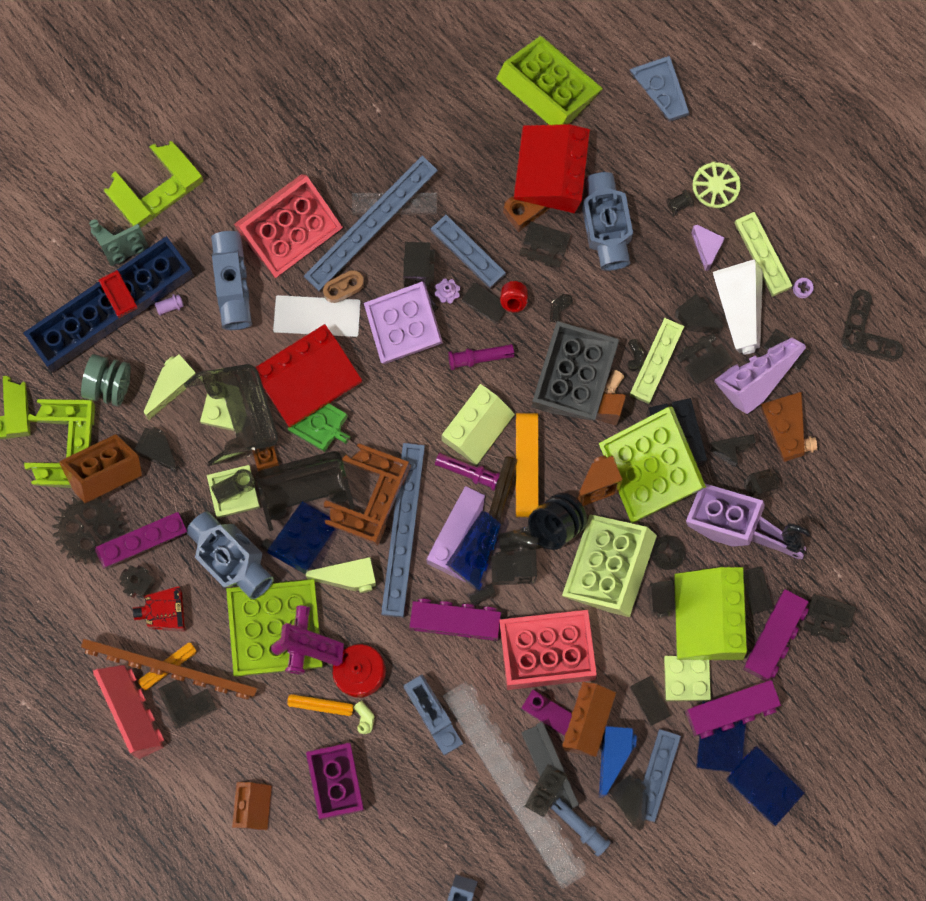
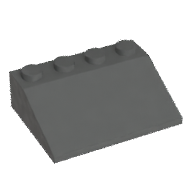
(574, 372)

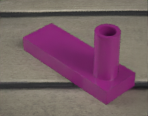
(308, 644)
(547, 712)

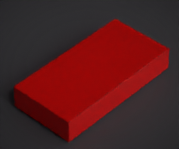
(118, 294)

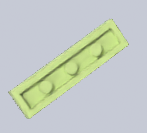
(763, 254)
(656, 361)

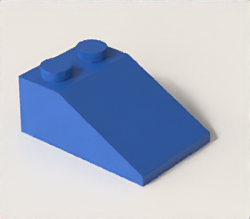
(616, 748)

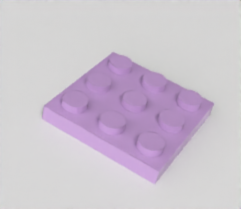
(403, 323)

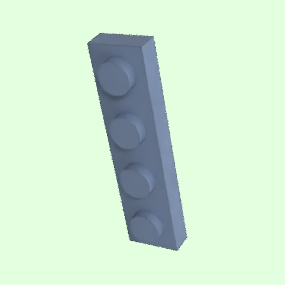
(468, 251)
(658, 770)

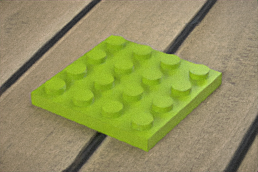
(653, 464)
(259, 624)

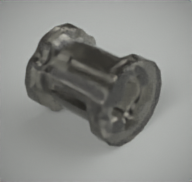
(680, 202)

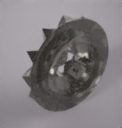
(661, 559)

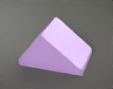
(707, 244)

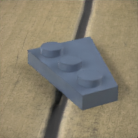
(662, 86)

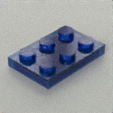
(302, 538)
(722, 750)
(765, 786)

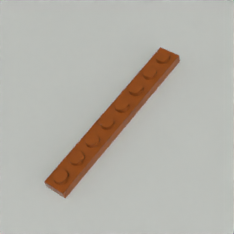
(158, 667)

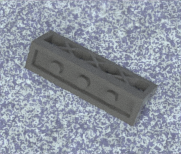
(543, 753)

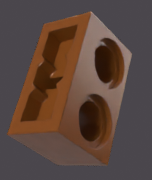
(530, 214)

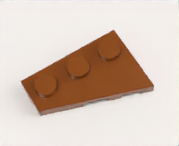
(785, 423)

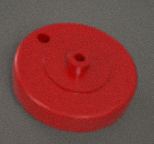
(360, 671)

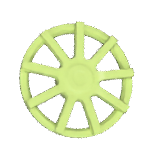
(716, 184)

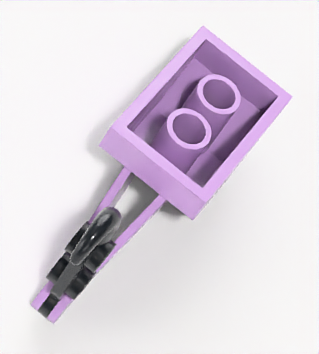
(735, 517)

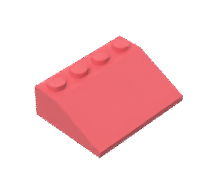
(288, 225)
(547, 650)
(129, 710)

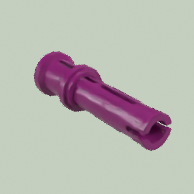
(470, 357)
(477, 474)
(296, 659)

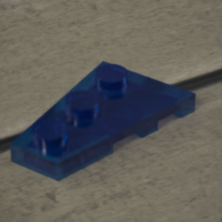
(472, 554)

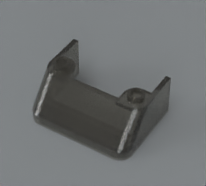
(246, 406)
(302, 481)

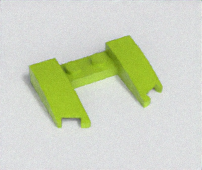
(183, 180)
(16, 411)
(80, 417)

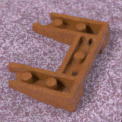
(371, 524)

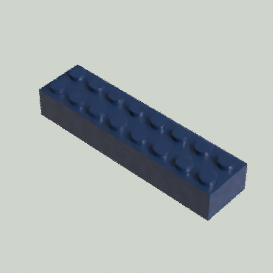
(91, 315)

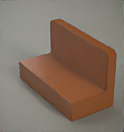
(251, 806)

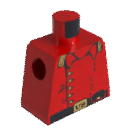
(163, 610)

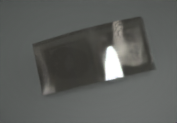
(545, 790)

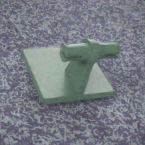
(121, 245)

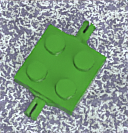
(322, 427)

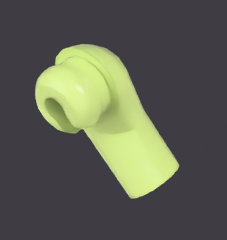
(367, 718)

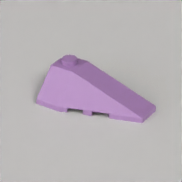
(754, 381)
(456, 527)

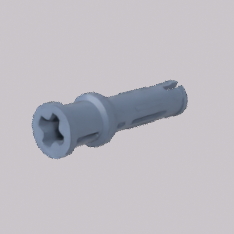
(588, 833)

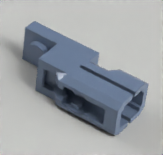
(433, 714)

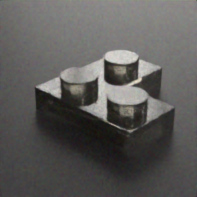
(184, 710)

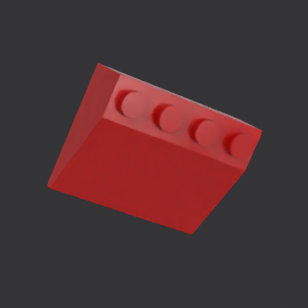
(552, 166)
(307, 375)

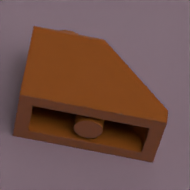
(610, 408)

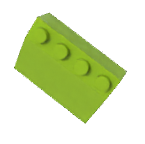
(548, 82)
(710, 614)

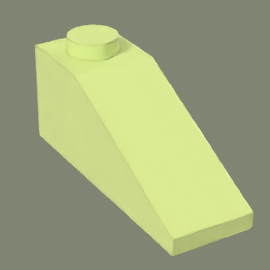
(169, 384)
(349, 575)

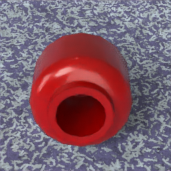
(514, 296)

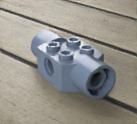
(607, 221)
(229, 275)
(229, 555)

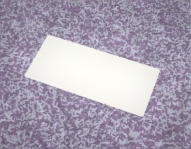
(307, 314)

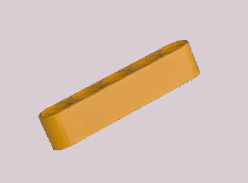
(526, 463)

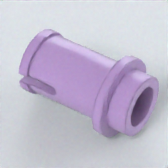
(169, 304)

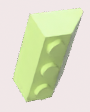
(477, 425)

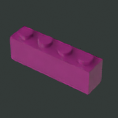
(140, 540)
(454, 620)
(775, 636)
(733, 708)

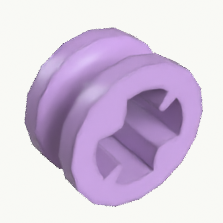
(797, 291)

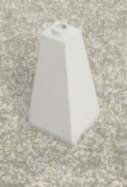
(742, 302)

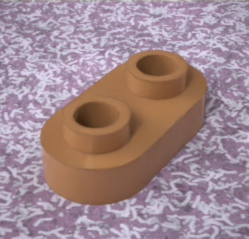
(342, 286)

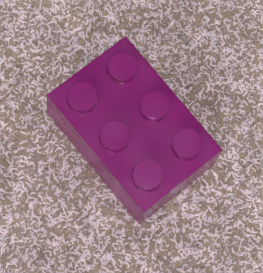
(335, 781)

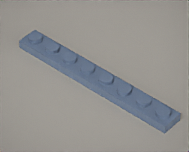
(370, 223)
(403, 534)

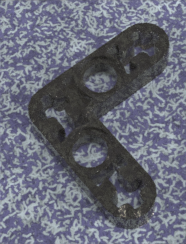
(863, 337)

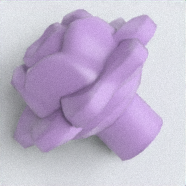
(447, 291)

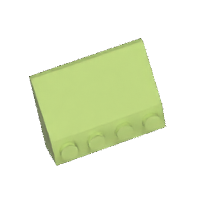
(610, 565)

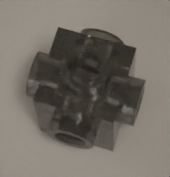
(142, 587)

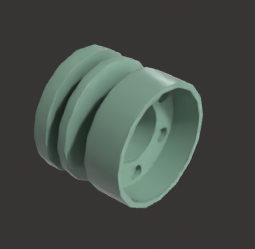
(101, 378)

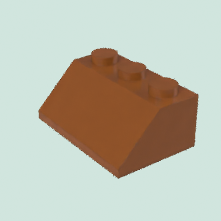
(101, 468)
(601, 481)
(588, 719)

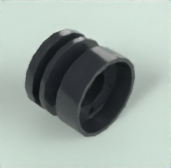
(557, 521)

